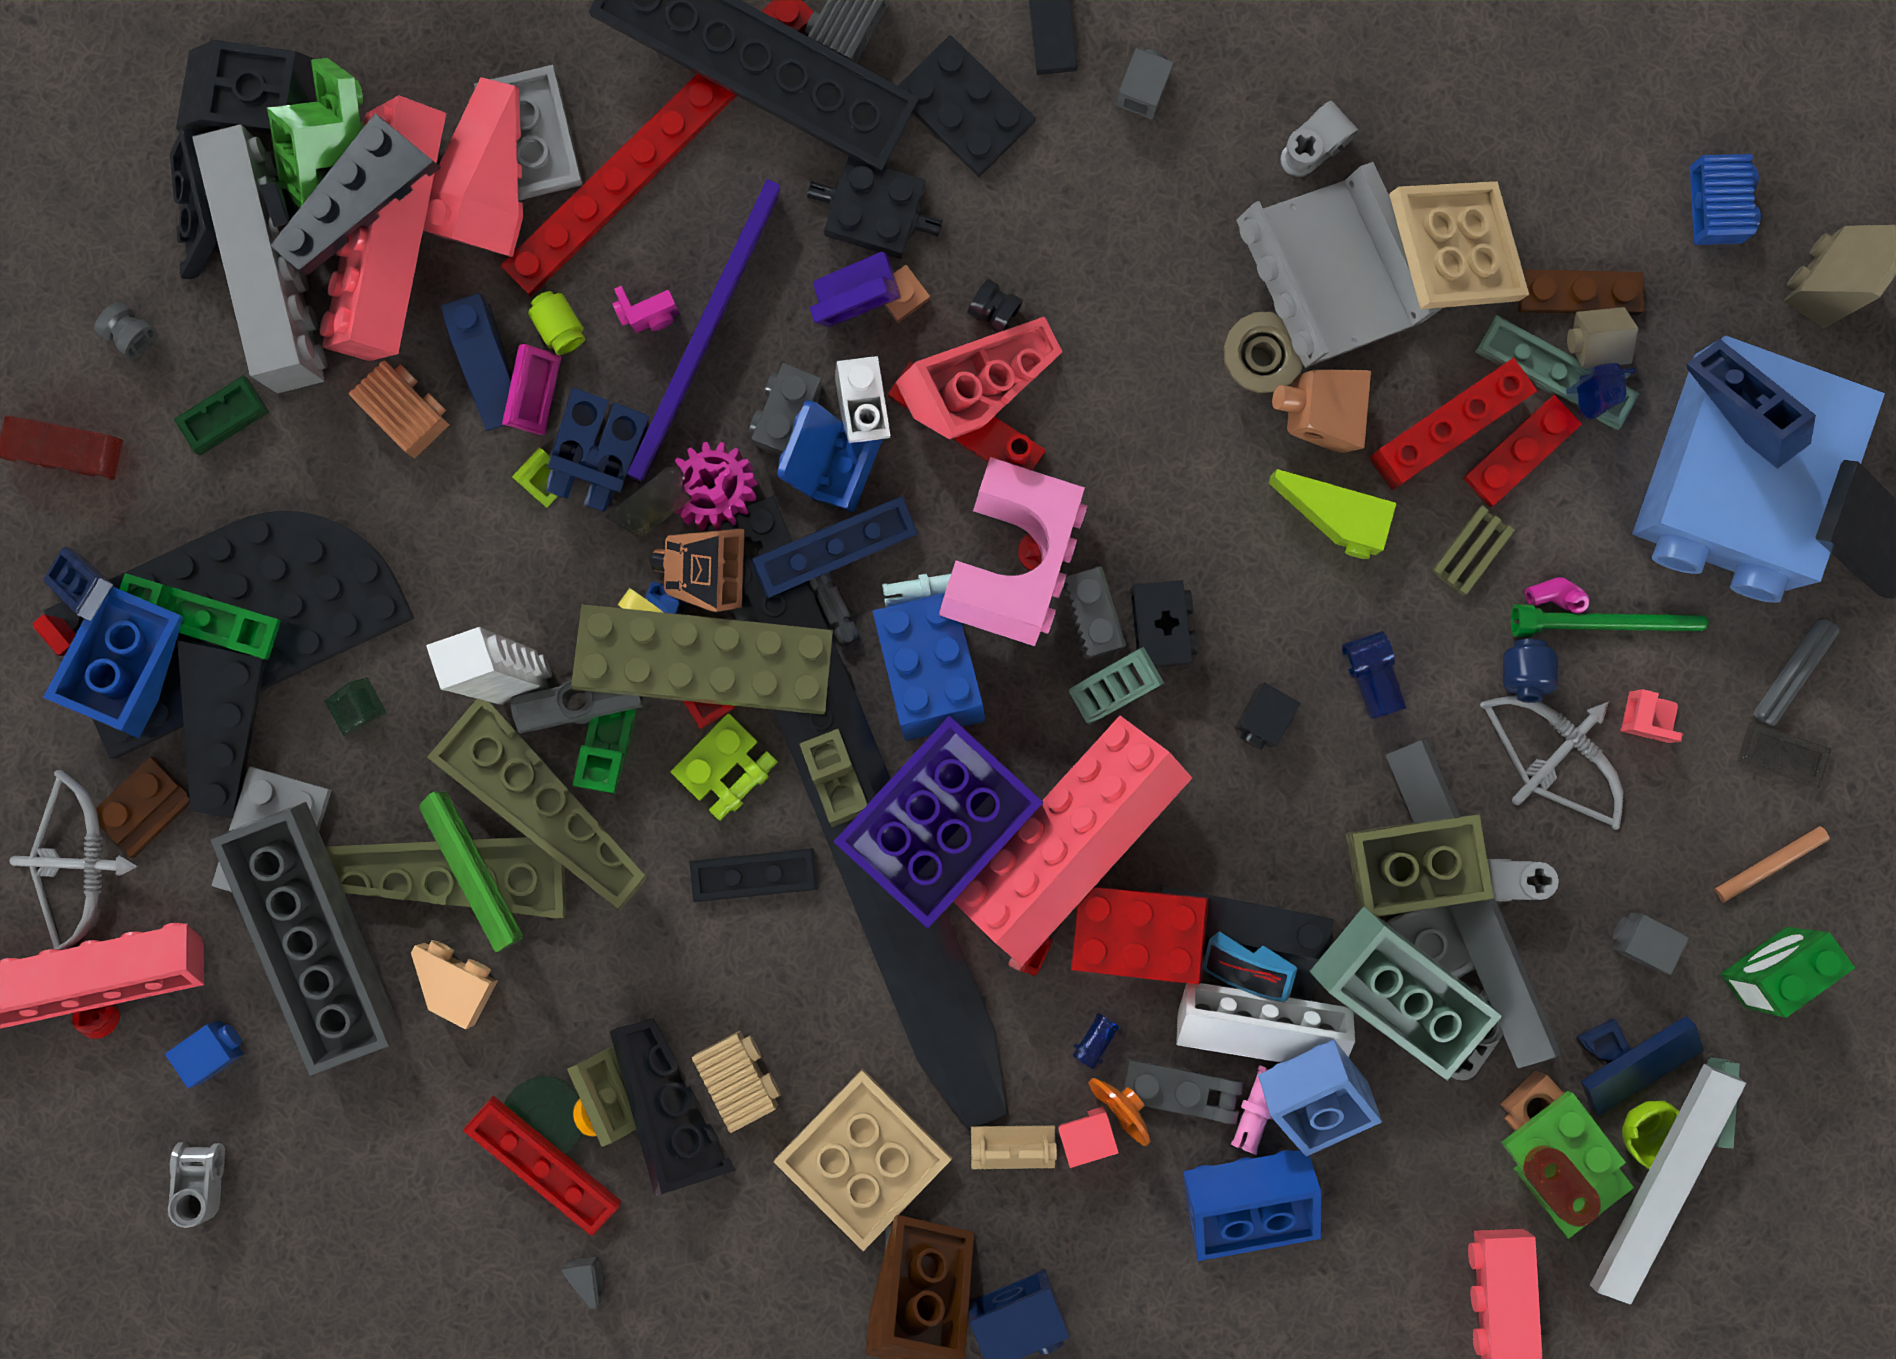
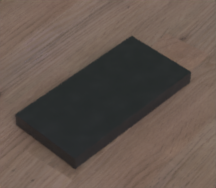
(1862, 527)

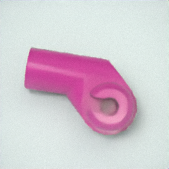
(1560, 592)

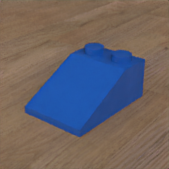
(118, 662)

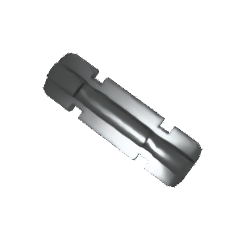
(835, 609)

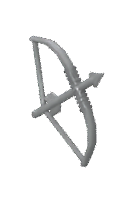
(1544, 772)
(51, 862)

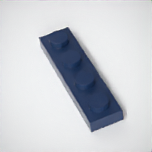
(833, 547)

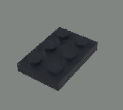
(966, 106)

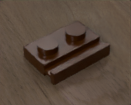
(142, 807)

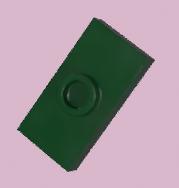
(221, 415)

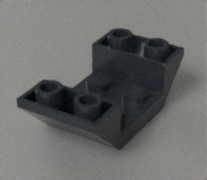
(238, 82)

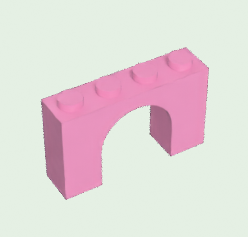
(1018, 603)

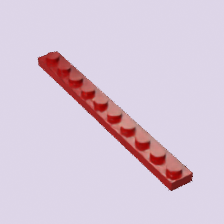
(629, 170)

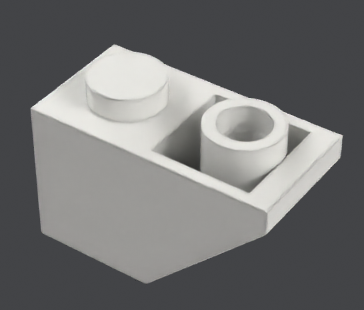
(862, 399)

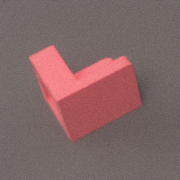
(1650, 717)
(1088, 1138)

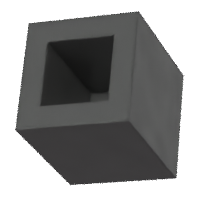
(1144, 82)
(1649, 942)

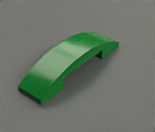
(210, 619)
(604, 752)

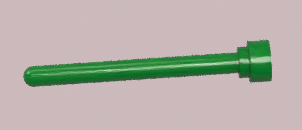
(1533, 620)

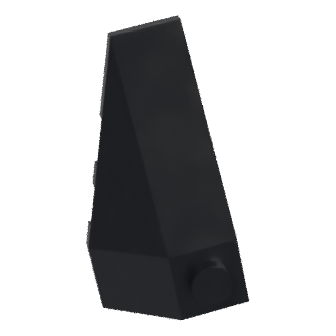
(1288, 933)

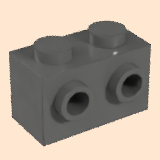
(787, 395)

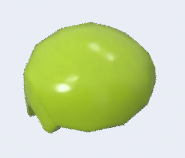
(1647, 1129)

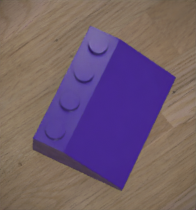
(938, 822)

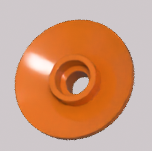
(1125, 1107)

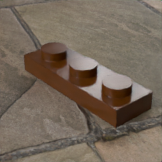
(1582, 291)

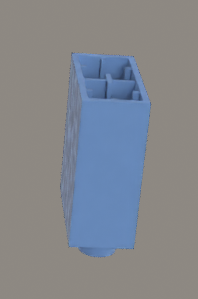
(1734, 508)

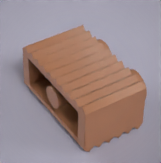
(399, 409)

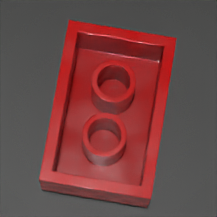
(1141, 934)

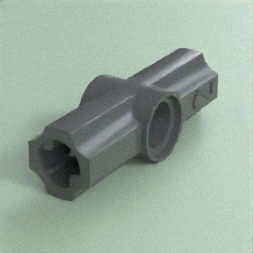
(550, 707)

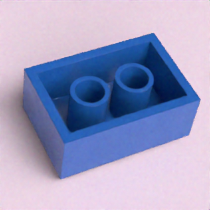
(928, 667)

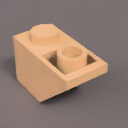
(450, 986)

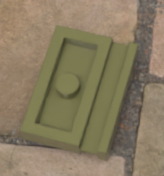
(603, 1095)

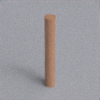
(1772, 864)

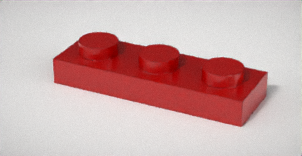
(1522, 451)

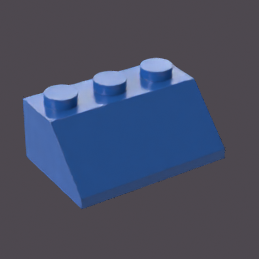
(1253, 1204)

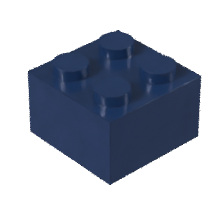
(1019, 1319)

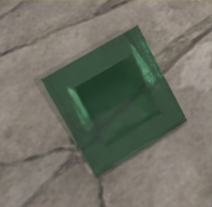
(355, 705)

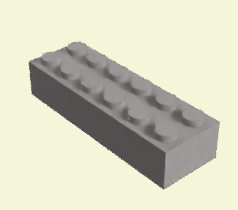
(262, 284)

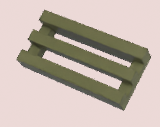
(1493, 523)

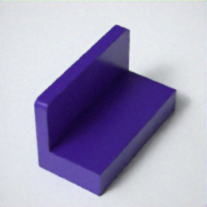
(854, 290)

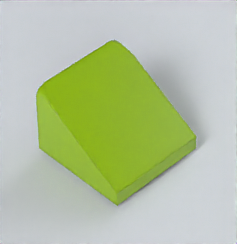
(534, 477)

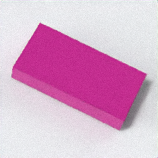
(531, 389)

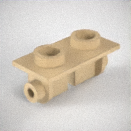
(1013, 1147)

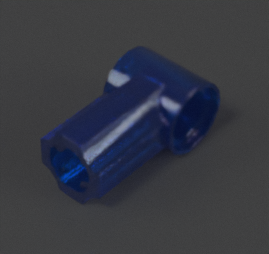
(1372, 667)

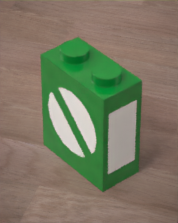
(1787, 971)

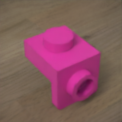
(651, 313)

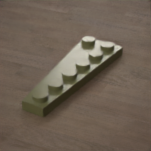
(516, 784)
(419, 872)

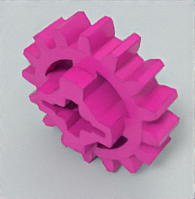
(728, 474)

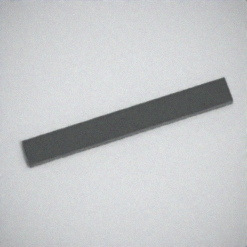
(1479, 921)

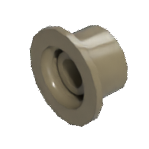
(1261, 353)

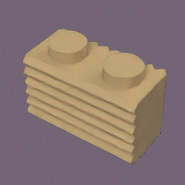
(736, 1080)

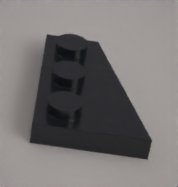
(195, 217)

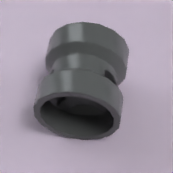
(119, 325)

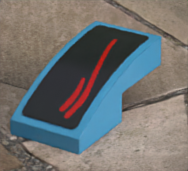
(1256, 973)

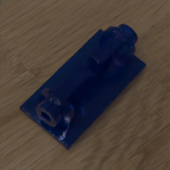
(1601, 389)

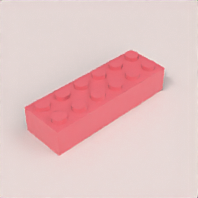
(380, 260)
(1072, 839)

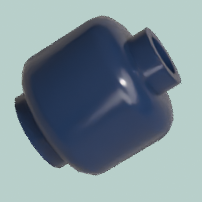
(1530, 670)

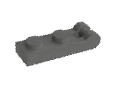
(1183, 1090)

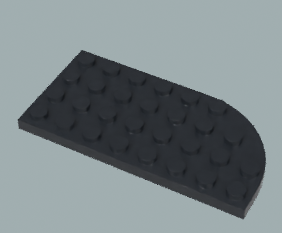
(282, 564)

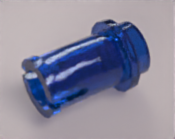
(1095, 1041)

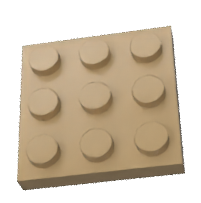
(1458, 244)
(862, 1159)

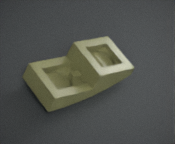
(834, 777)

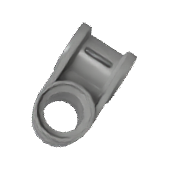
(1319, 138)
(1510, 880)
(196, 1179)

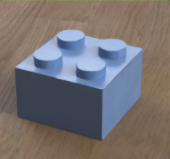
(1319, 1098)

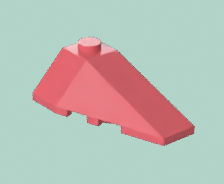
(479, 173)

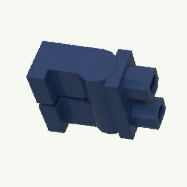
(582, 457)

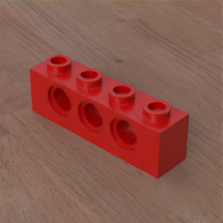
(1452, 423)

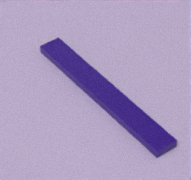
(704, 332)

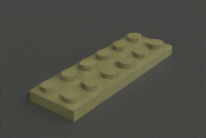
(702, 659)

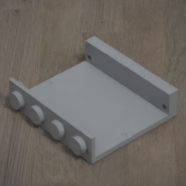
(1335, 266)

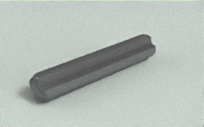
(1796, 672)

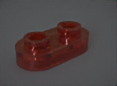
(1563, 1187)

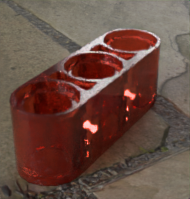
(60, 447)

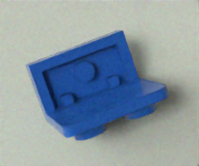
(824, 462)

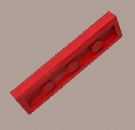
(542, 1165)

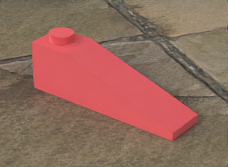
(976, 380)

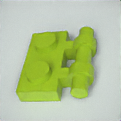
(715, 757)

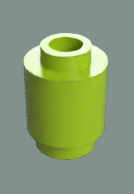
(556, 322)

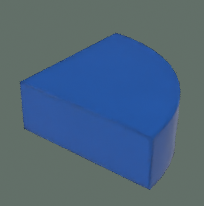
(665, 602)

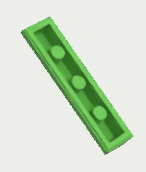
(470, 870)

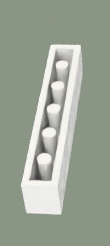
(488, 666)

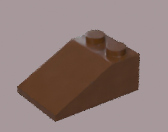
(922, 1293)

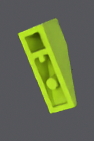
(1342, 514)

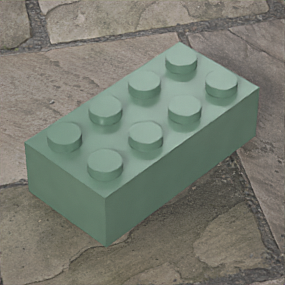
(1405, 993)

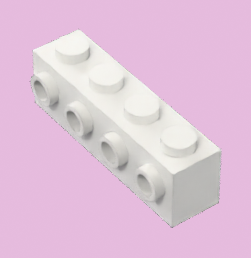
(1257, 1026)

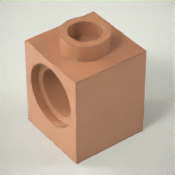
(1534, 1086)

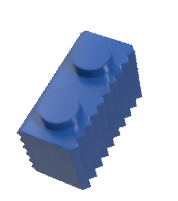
(1724, 199)

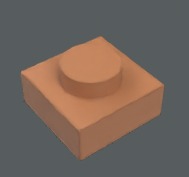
(912, 295)

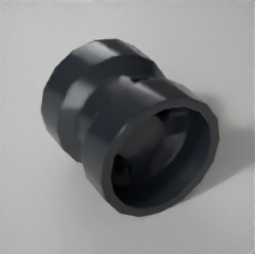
(994, 306)

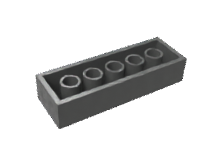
(307, 938)

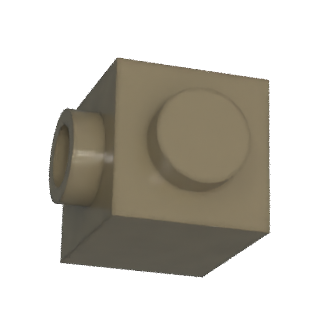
(1603, 337)

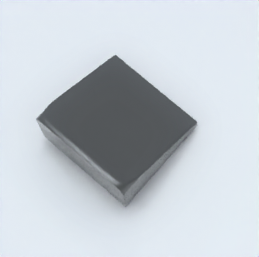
(586, 1279)

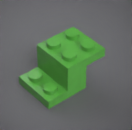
(316, 132)
(1574, 1132)

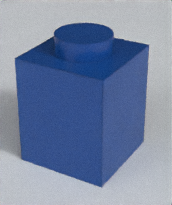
(205, 1053)

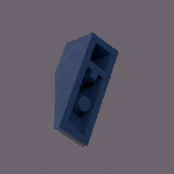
(480, 355)
(1753, 404)

